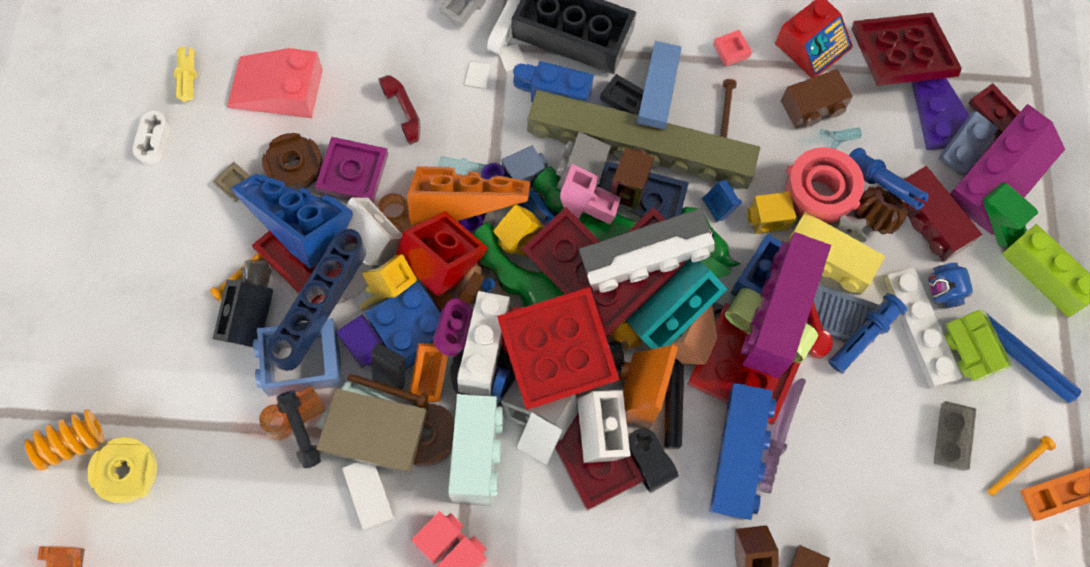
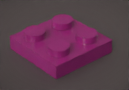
(351, 169)

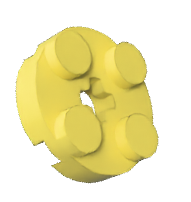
(136, 483)

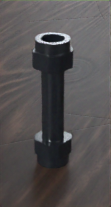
(289, 403)

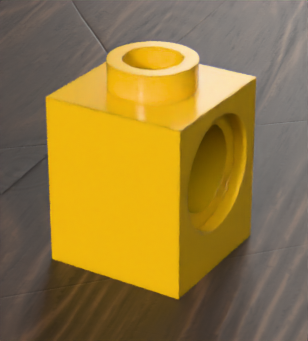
(771, 213)
(517, 229)

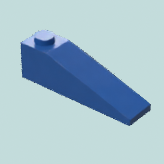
(295, 217)

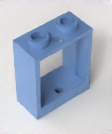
(331, 355)

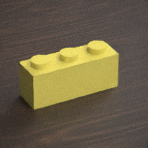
(848, 259)

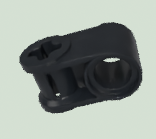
(652, 462)

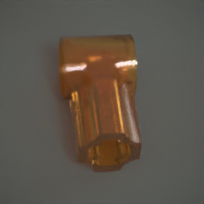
(310, 408)

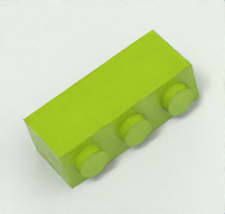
(1051, 270)

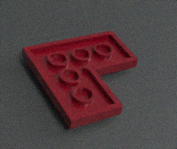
(558, 257)

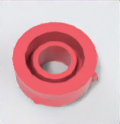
(834, 170)

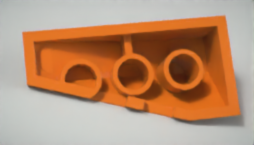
(460, 195)

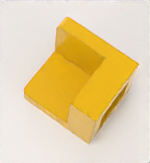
(390, 278)

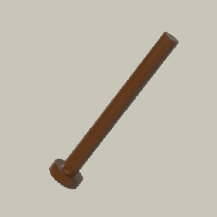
(729, 85)
(422, 399)

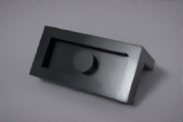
(241, 312)

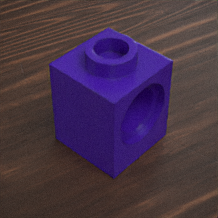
(360, 340)

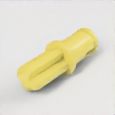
(185, 74)

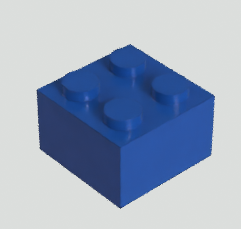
(405, 321)

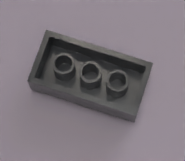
(577, 29)

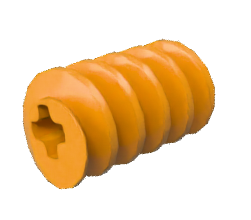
(65, 441)

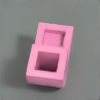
(582, 195)

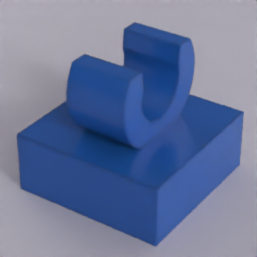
(721, 200)

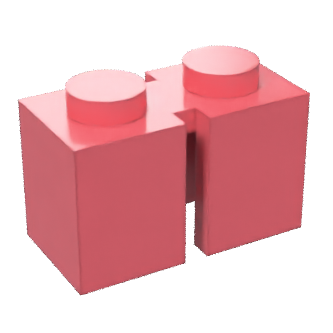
(441, 535)

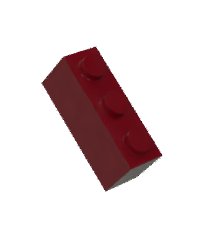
(941, 218)

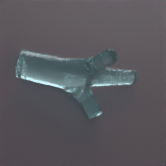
(842, 135)

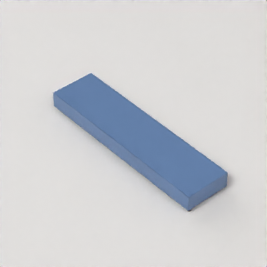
(659, 85)

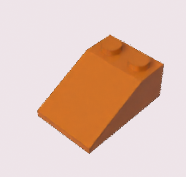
(646, 384)

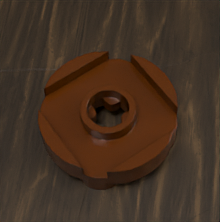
(301, 148)
(441, 439)

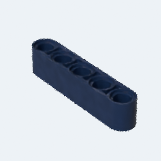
(317, 314)

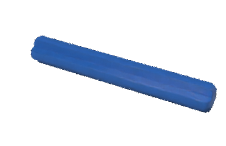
(1035, 364)

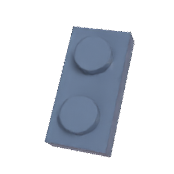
(968, 143)

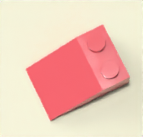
(277, 82)

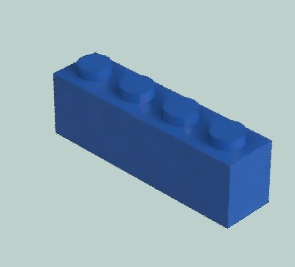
(741, 451)

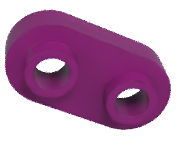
(453, 332)

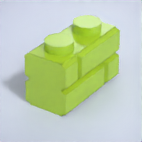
(977, 346)

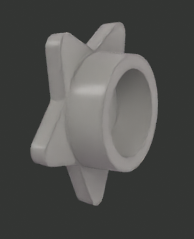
(853, 224)

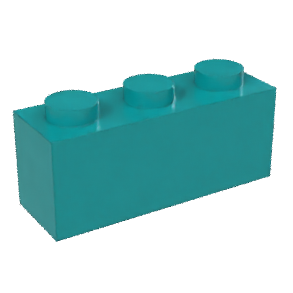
(676, 305)

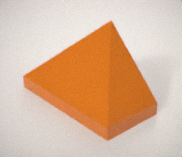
(428, 371)

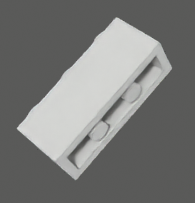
(482, 345)

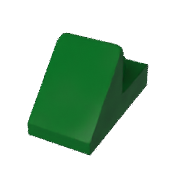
(1008, 214)

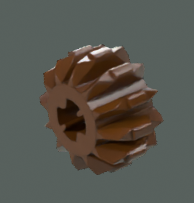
(881, 210)

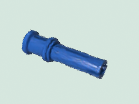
(875, 172)
(876, 323)

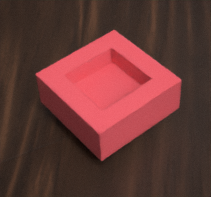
(732, 48)

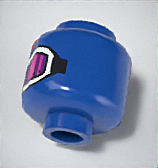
(950, 285)

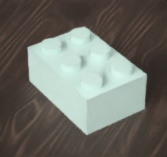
(475, 450)

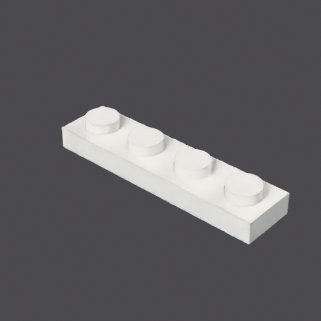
(923, 329)

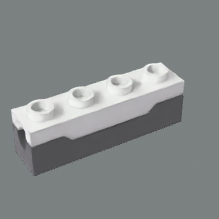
(647, 250)

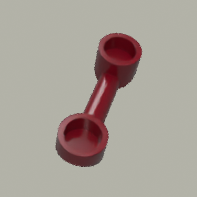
(392, 87)

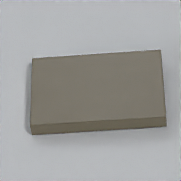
(372, 430)

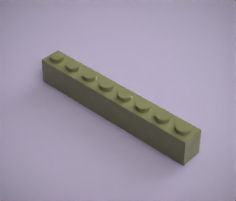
(673, 148)

